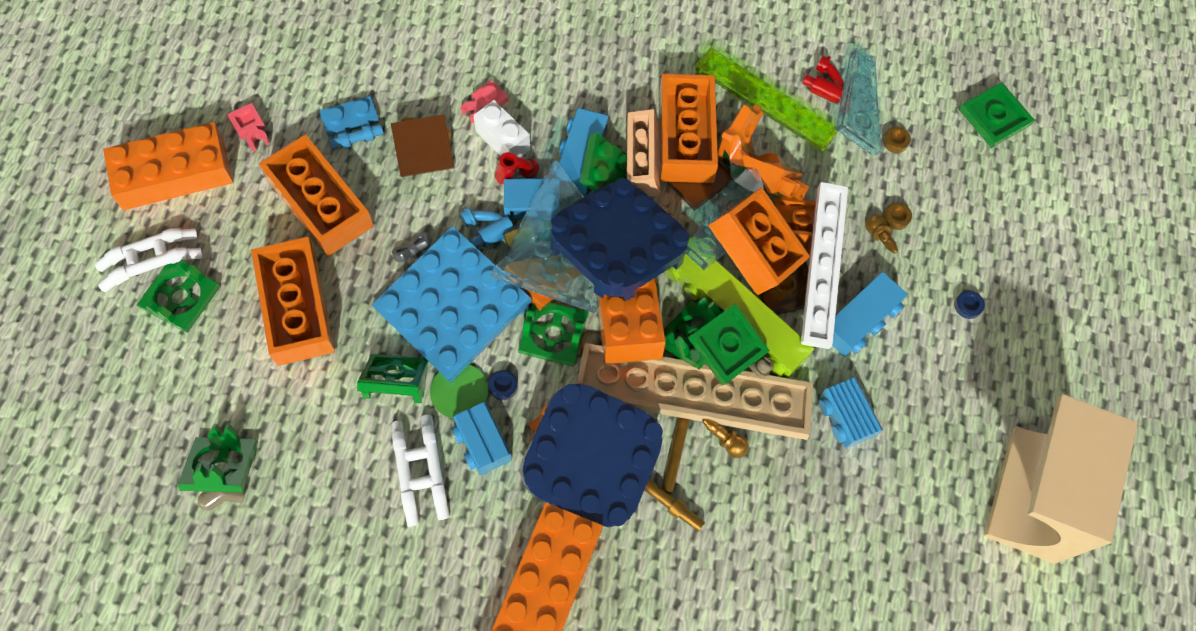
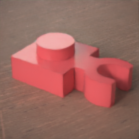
(484, 96)
(248, 125)

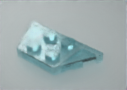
(552, 196)
(540, 271)

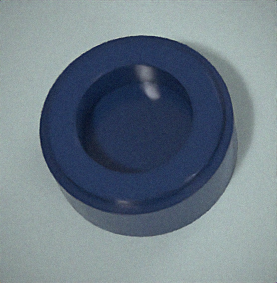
(969, 304)
(503, 385)

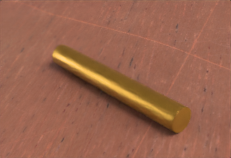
(675, 455)

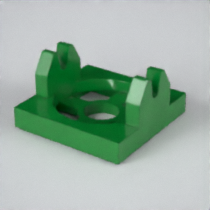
(186, 320)
(680, 347)
(565, 357)
(408, 366)
(205, 475)

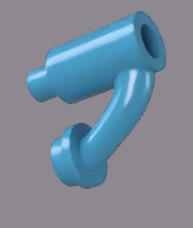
(491, 233)

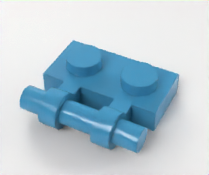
(348, 117)

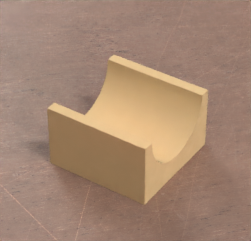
(1063, 486)

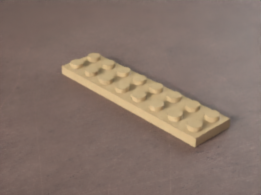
(683, 391)

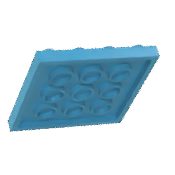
(451, 304)

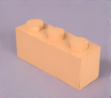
(644, 151)

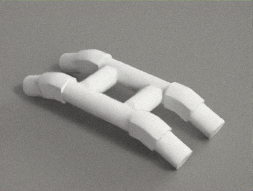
(162, 256)
(434, 478)

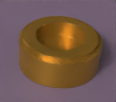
(896, 139)
(897, 216)

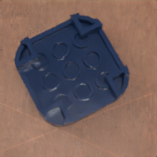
(618, 238)
(592, 455)

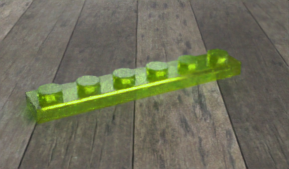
(773, 102)

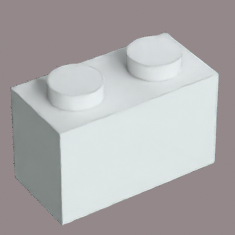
(501, 130)

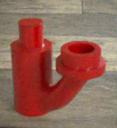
(822, 87)
(510, 162)

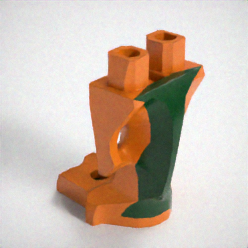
(753, 170)

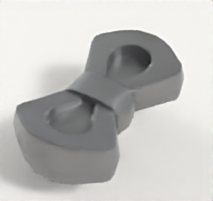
(421, 242)

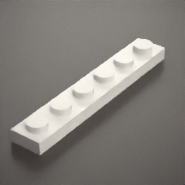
(824, 266)

